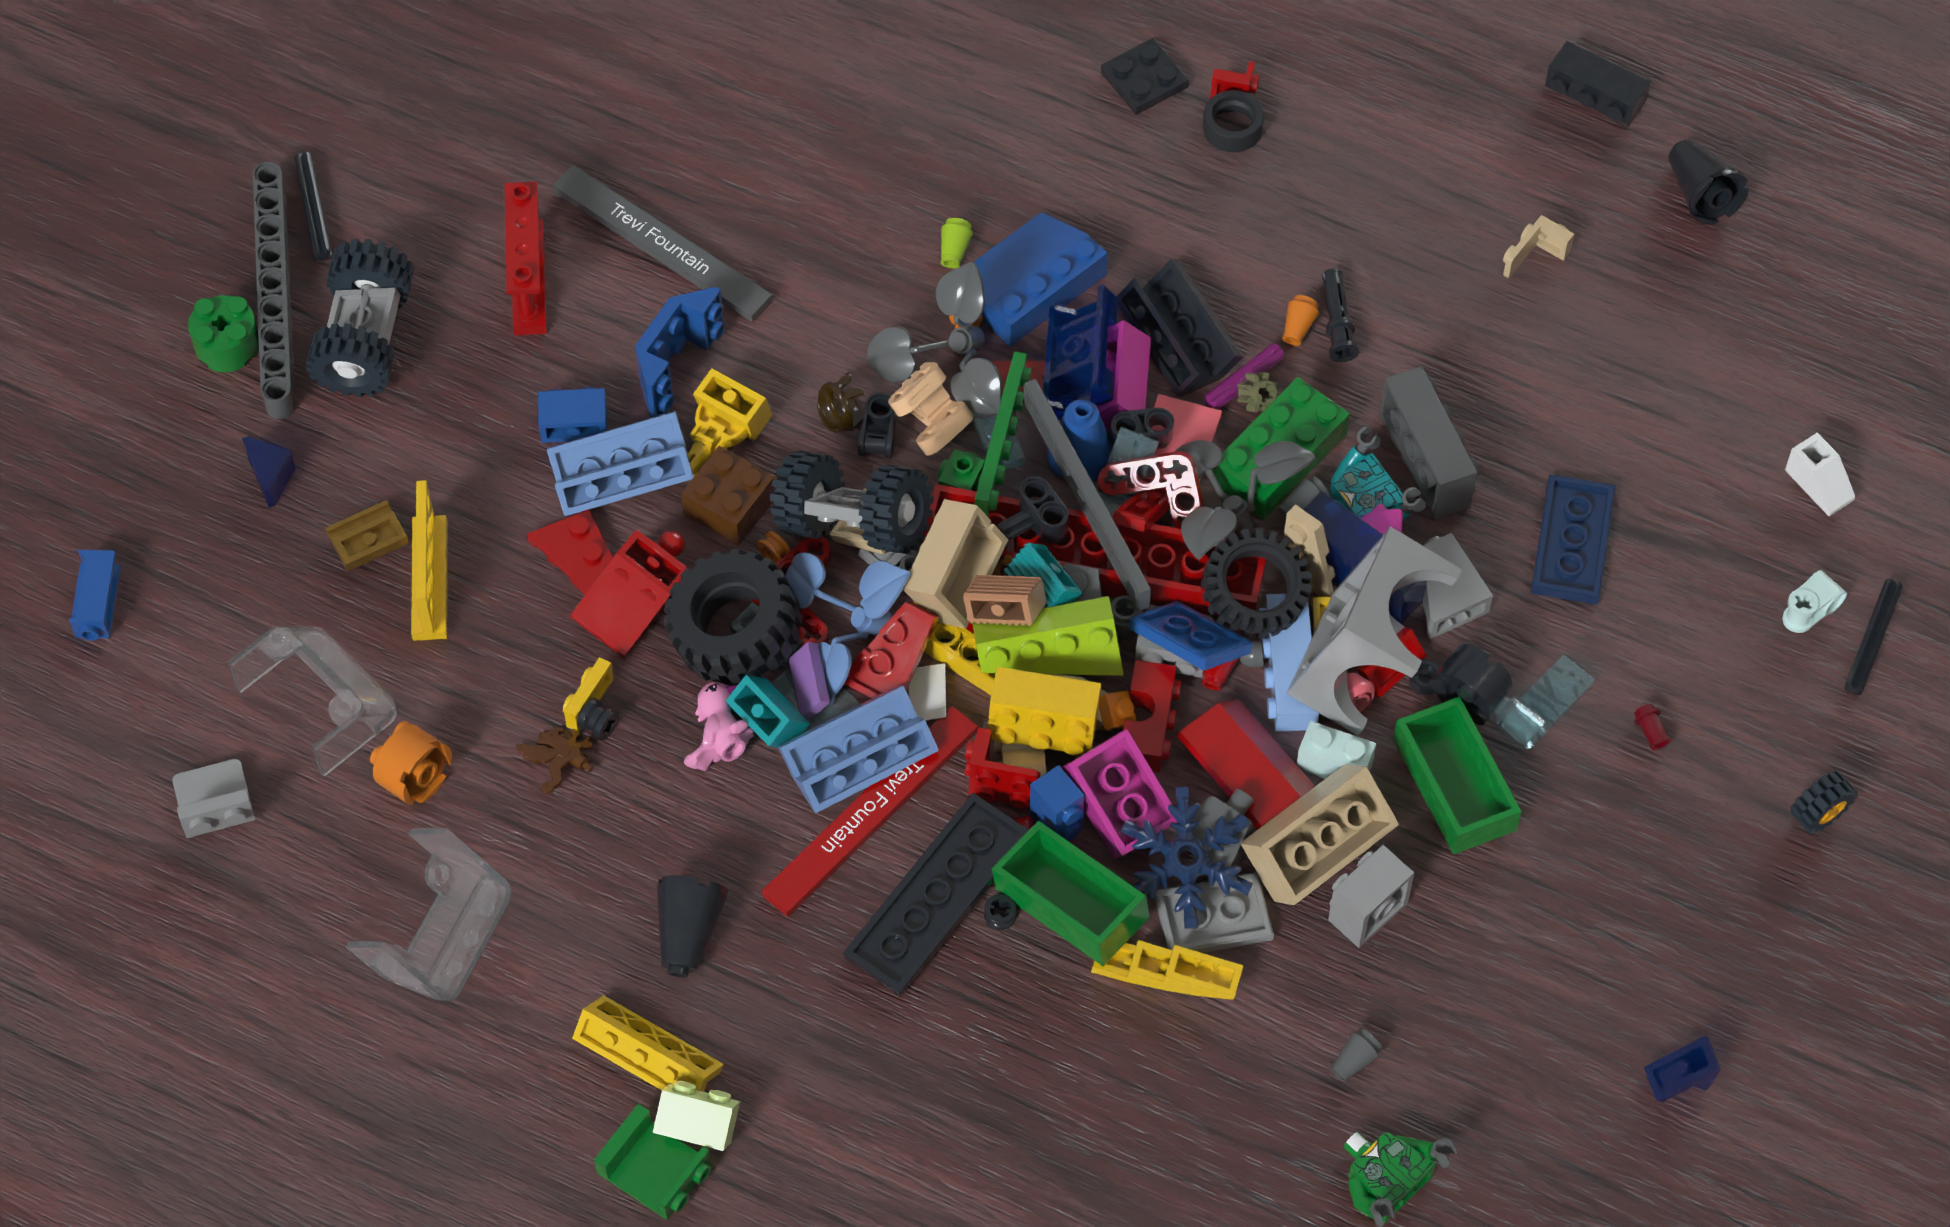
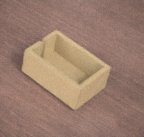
(950, 558)

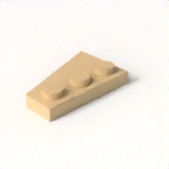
(1311, 540)

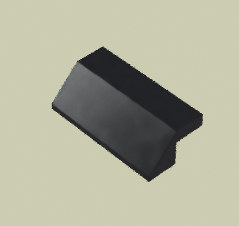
(1183, 329)

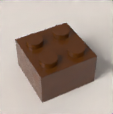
(728, 495)

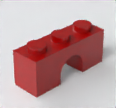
(1153, 690)

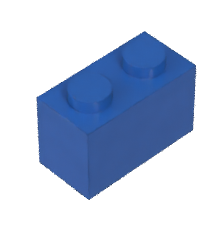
(571, 414)
(1057, 803)

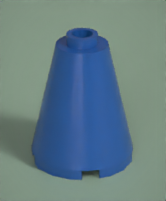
(1087, 436)

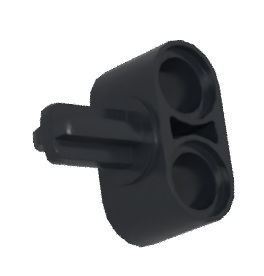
(1141, 422)
(1036, 513)

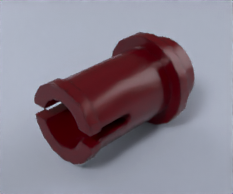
(1652, 727)

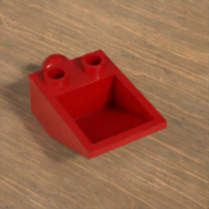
(631, 590)

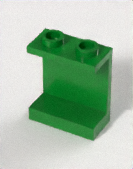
(651, 1165)

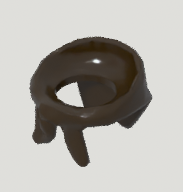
(839, 413)

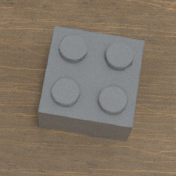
(1370, 895)

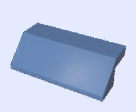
(620, 463)
(857, 748)

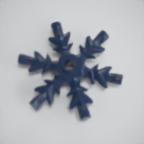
(1199, 850)

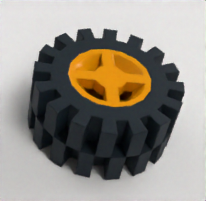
(1823, 802)

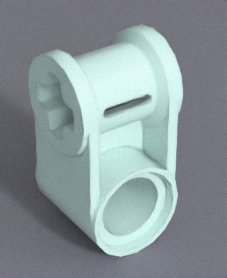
(1812, 602)

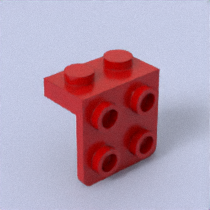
(996, 780)

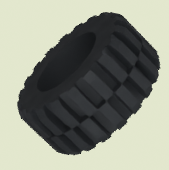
(709, 588)

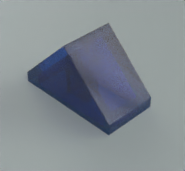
(271, 466)

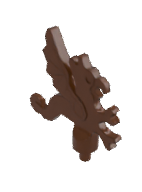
(559, 755)

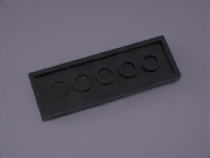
(934, 895)

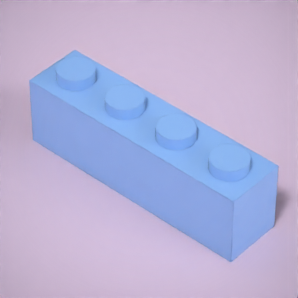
(1284, 657)

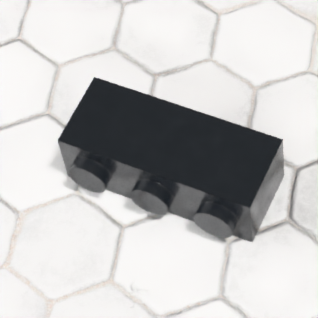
(1597, 83)

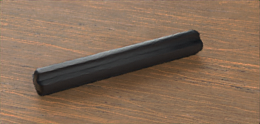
(313, 206)
(1873, 637)

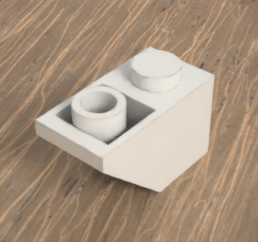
(1820, 474)

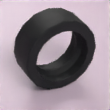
(1239, 102)

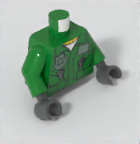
(1391, 1171)

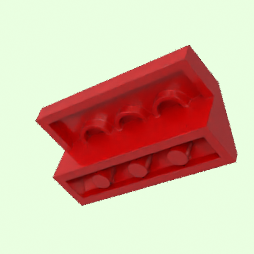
(1245, 757)

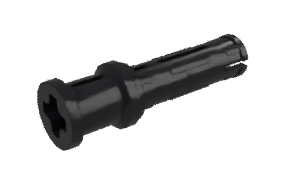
(1340, 326)

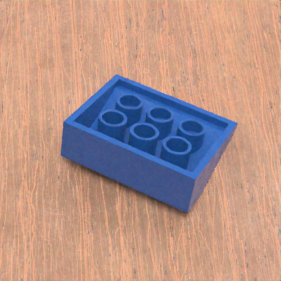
(1036, 269)

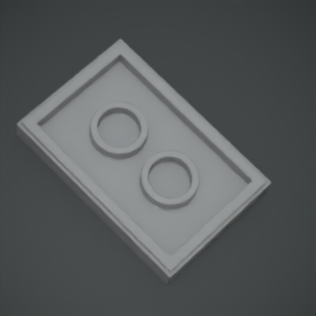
(1225, 923)

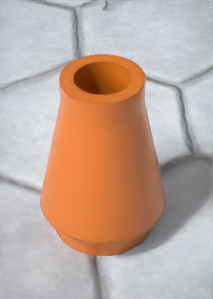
(1300, 316)

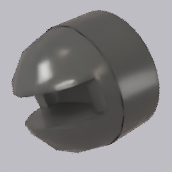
(1255, 658)

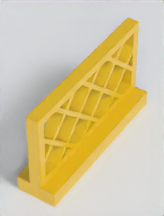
(428, 569)

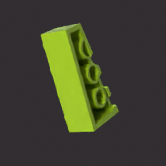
(1061, 640)

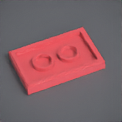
(1191, 424)

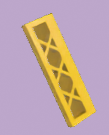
(642, 1052)

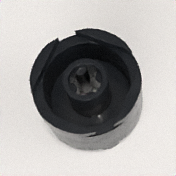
(1474, 680)

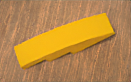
(1173, 970)

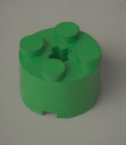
(223, 332)

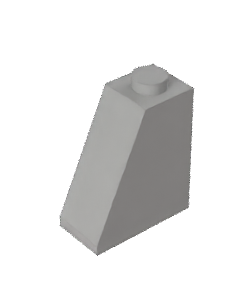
(1458, 604)

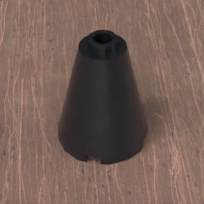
(1707, 182)
(686, 921)

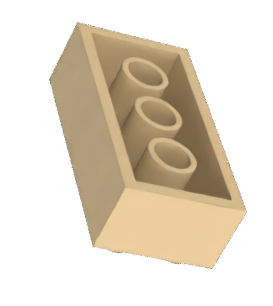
(1319, 834)

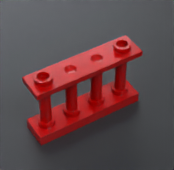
(525, 258)

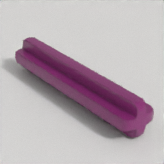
(1228, 388)

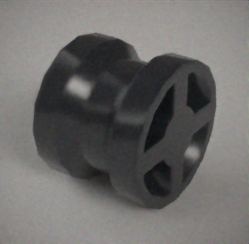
(598, 719)

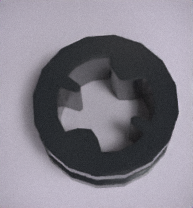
(1003, 902)

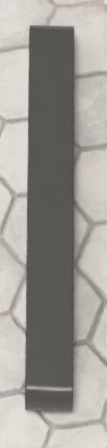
(272, 220)

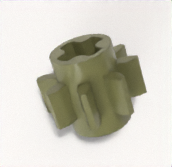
(1257, 391)

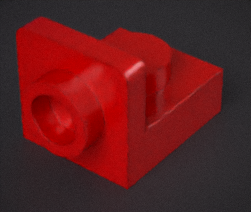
(1230, 80)

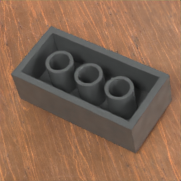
(1428, 442)

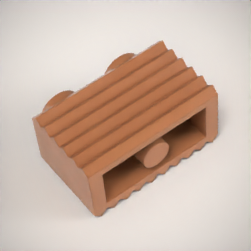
(1004, 599)

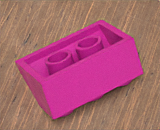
(1129, 361)

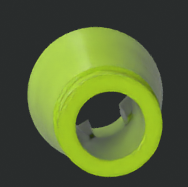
(954, 241)

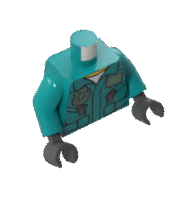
(1363, 482)

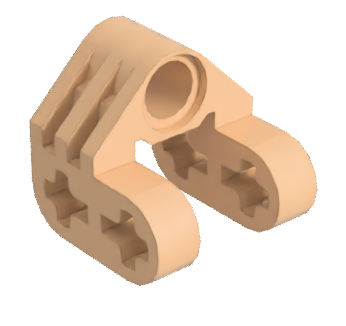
(932, 405)

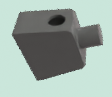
(1208, 815)

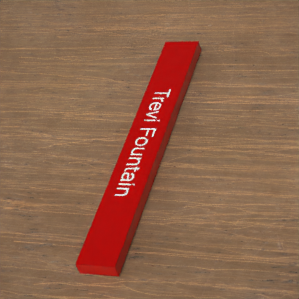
(864, 817)

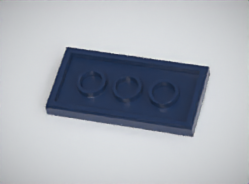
(1573, 539)

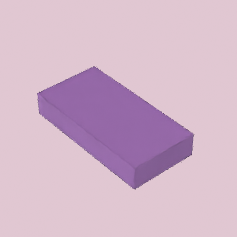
(809, 680)

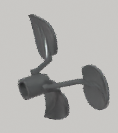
(959, 295)
(1208, 527)

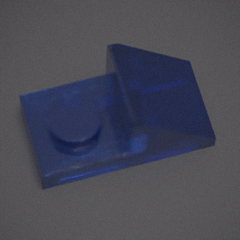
(1683, 1069)

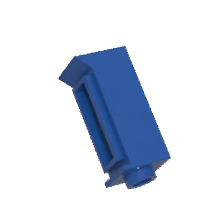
(95, 594)

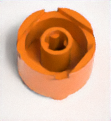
(410, 763)

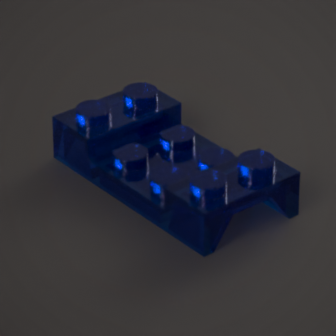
(1079, 353)

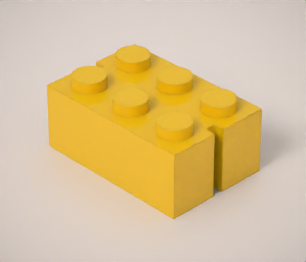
(1043, 711)

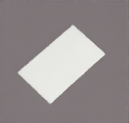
(928, 691)

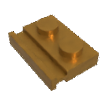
(367, 535)

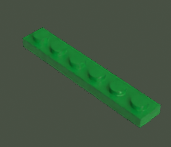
(1005, 425)

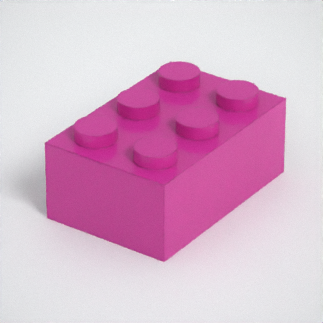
(1119, 789)

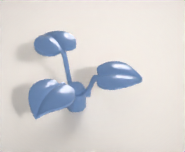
(878, 587)

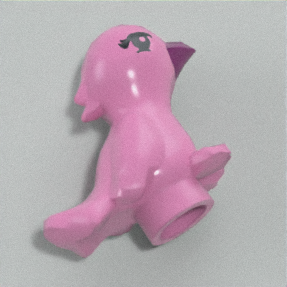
(723, 734)

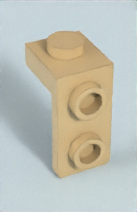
(1545, 234)

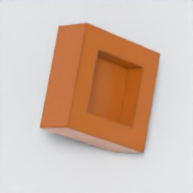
(1116, 709)

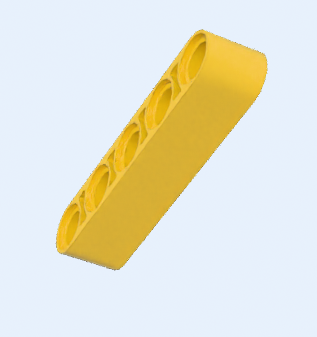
(956, 652)

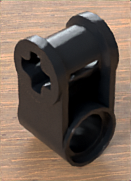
(877, 431)

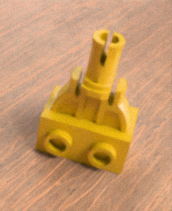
(724, 416)

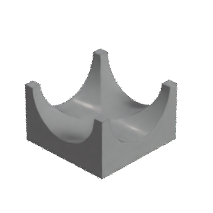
(1361, 630)

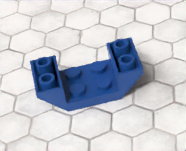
(682, 318)

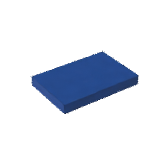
(1190, 635)

